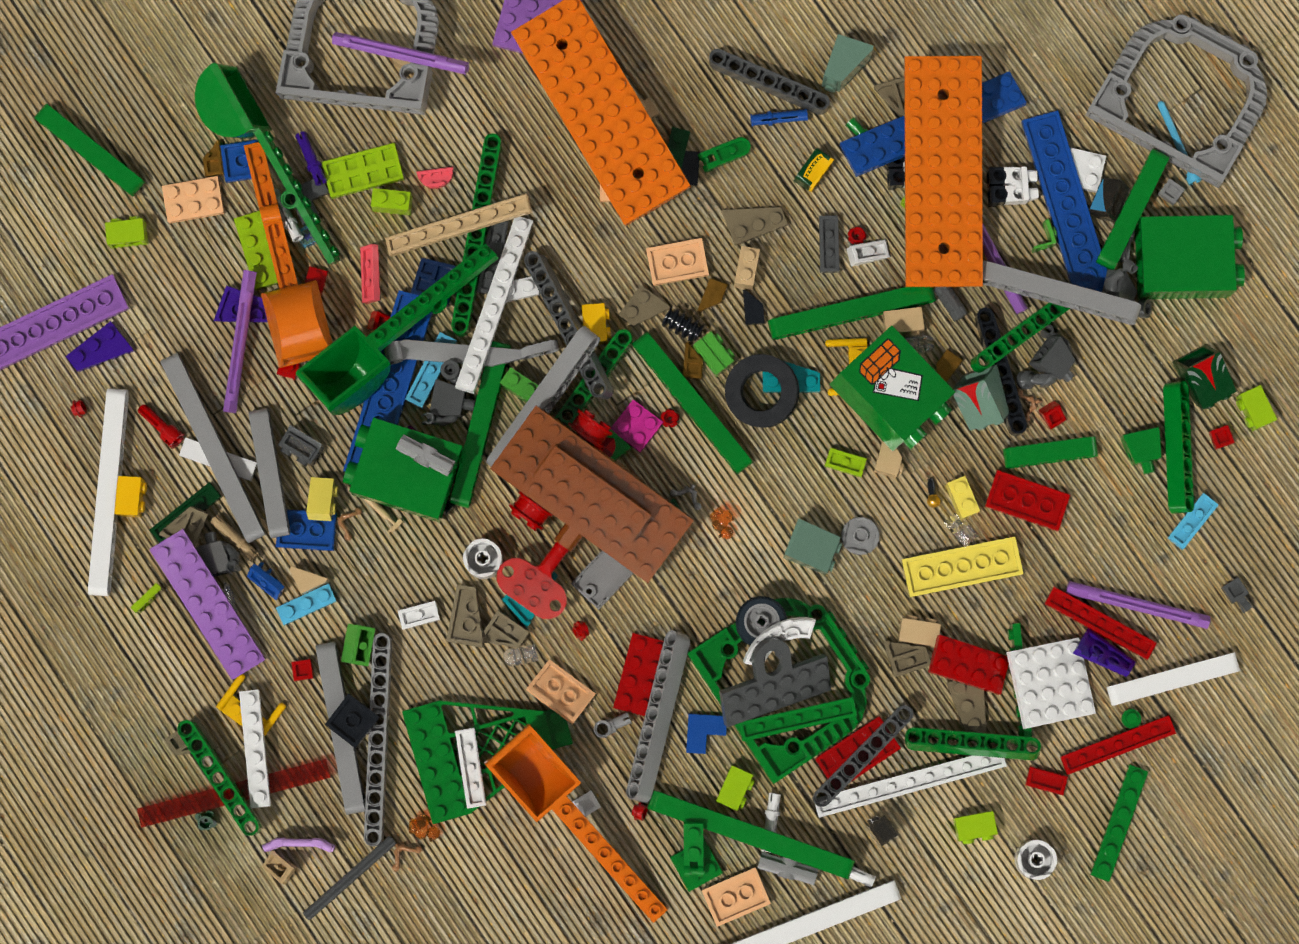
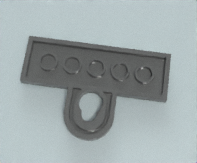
(777, 688)

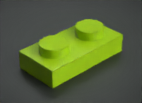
(845, 462)

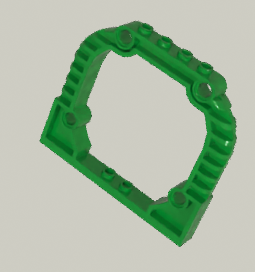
(777, 759)

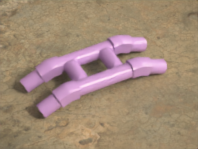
(287, 842)

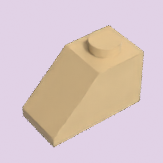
(889, 462)

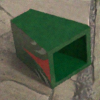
(1206, 376)

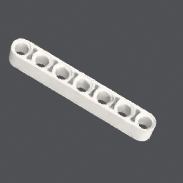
(1173, 679)

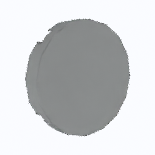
(860, 536)

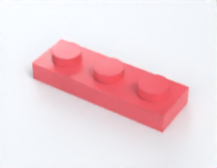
(370, 273)

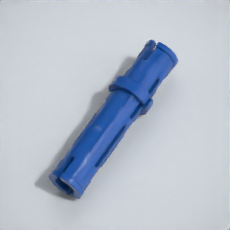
(778, 117)

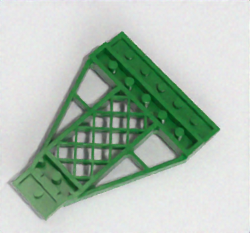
(437, 757)

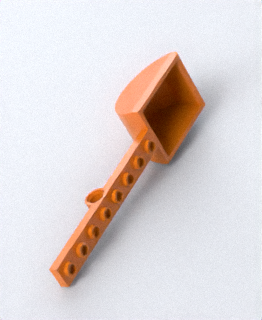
(294, 309)
(541, 784)

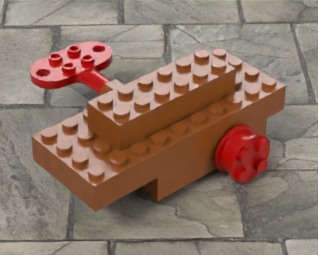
(591, 494)

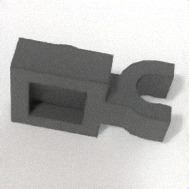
(1236, 592)

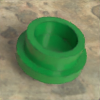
(1131, 718)

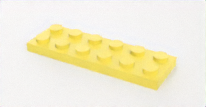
(962, 567)

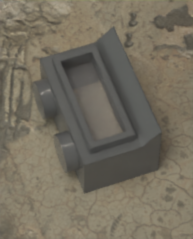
(301, 446)

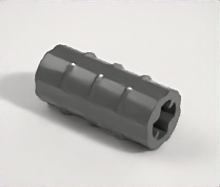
(951, 302)

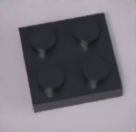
(352, 721)

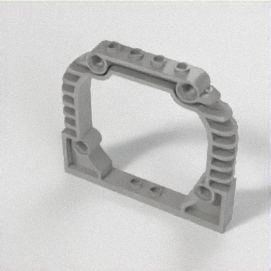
(404, 97)
(1210, 164)

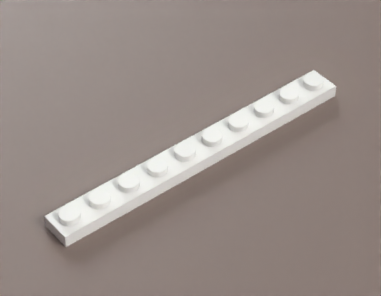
(494, 305)
(909, 783)

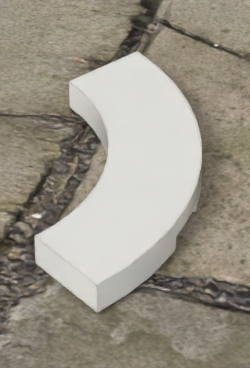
(785, 630)

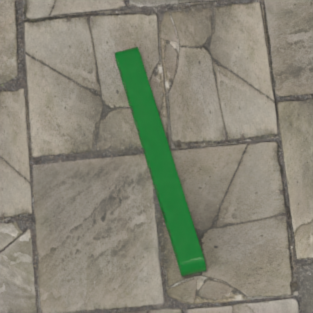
(475, 244)
(752, 835)

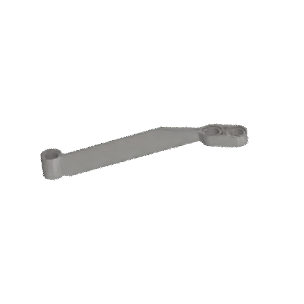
(441, 352)

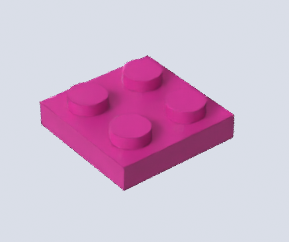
(636, 426)

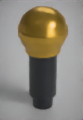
(933, 499)

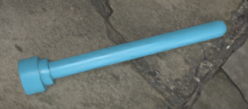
(1176, 139)

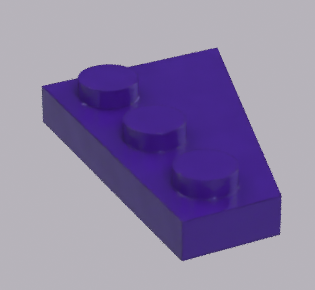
(229, 305)
(100, 347)
(1103, 653)

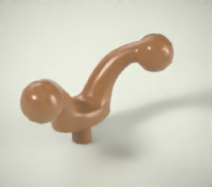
(1030, 399)
(341, 522)
(399, 848)

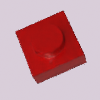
(1221, 437)
(302, 670)

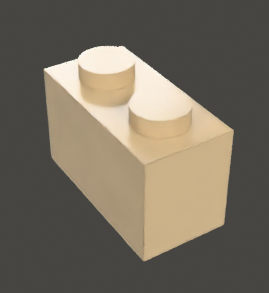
(746, 268)
(905, 321)
(918, 632)

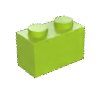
(391, 201)
(126, 232)
(1256, 408)
(734, 788)
(975, 826)

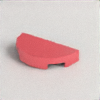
(436, 177)

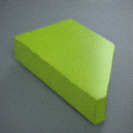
(146, 599)

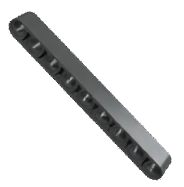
(561, 319)

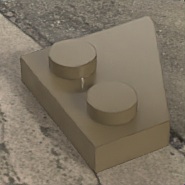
(893, 94)
(642, 307)
(504, 631)

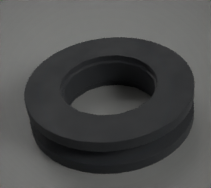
(735, 386)

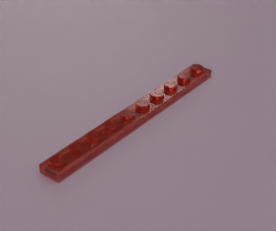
(210, 799)

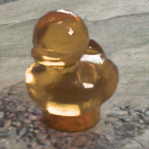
(720, 520)
(420, 825)

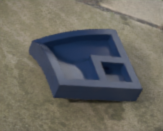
(429, 273)

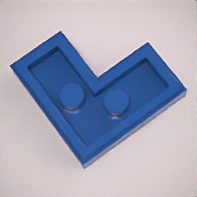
(699, 727)

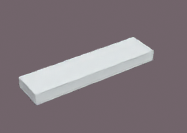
(193, 451)
(470, 768)

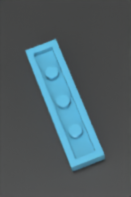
(426, 377)

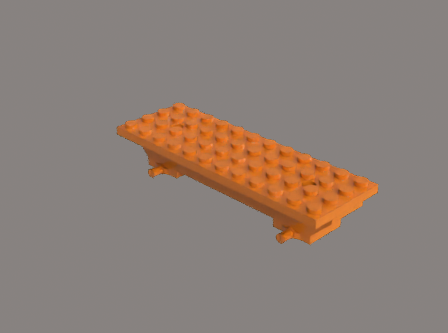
(601, 110)
(943, 171)

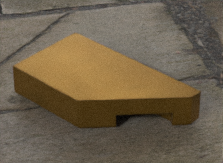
(213, 161)
(947, 365)

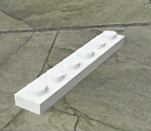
(255, 748)

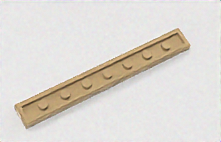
(458, 225)

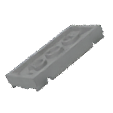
(603, 577)

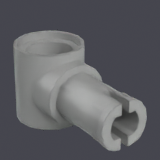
(613, 724)

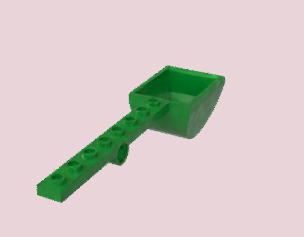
(231, 111)
(354, 365)

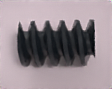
(683, 325)

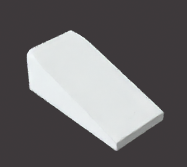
(868, 252)

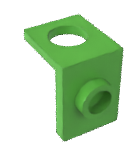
(1051, 235)

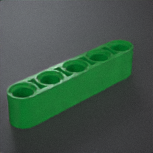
(1050, 452)

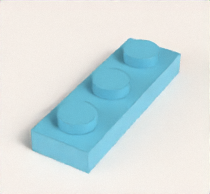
(1192, 521)
(306, 604)

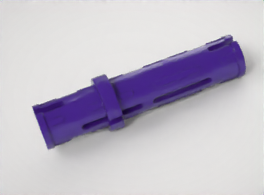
(313, 165)

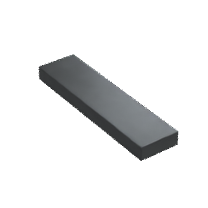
(496, 241)

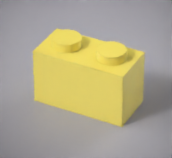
(962, 498)
(321, 499)

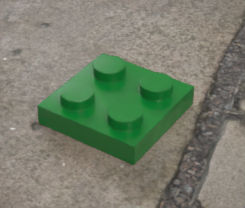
(711, 868)

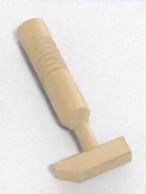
(384, 514)

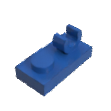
(265, 581)

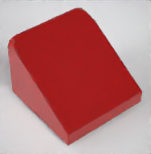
(376, 320)
(1052, 414)

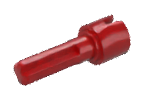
(168, 433)

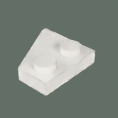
(1089, 168)

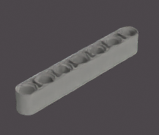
(269, 473)

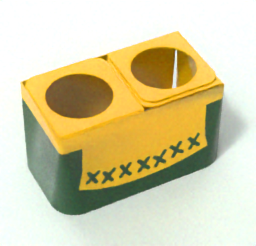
(813, 170)

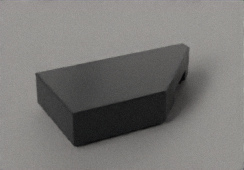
(752, 309)

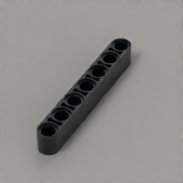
(1007, 380)

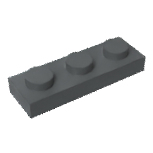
(829, 244)

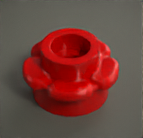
(859, 231)
(78, 408)
(669, 413)
(639, 811)

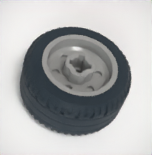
(753, 610)

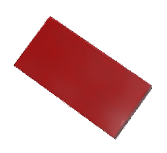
(1046, 780)

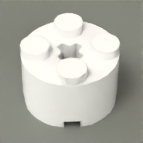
(474, 552)
(1040, 849)

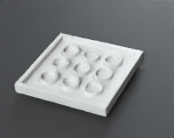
(1050, 683)

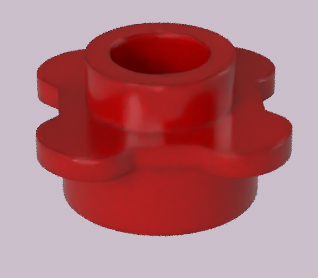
(580, 630)

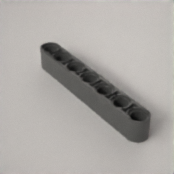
(763, 74)
(869, 749)

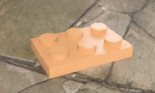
(193, 199)
(677, 262)
(560, 691)
(736, 896)

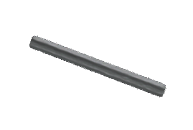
(349, 878)

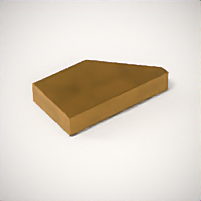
(713, 294)
(692, 363)

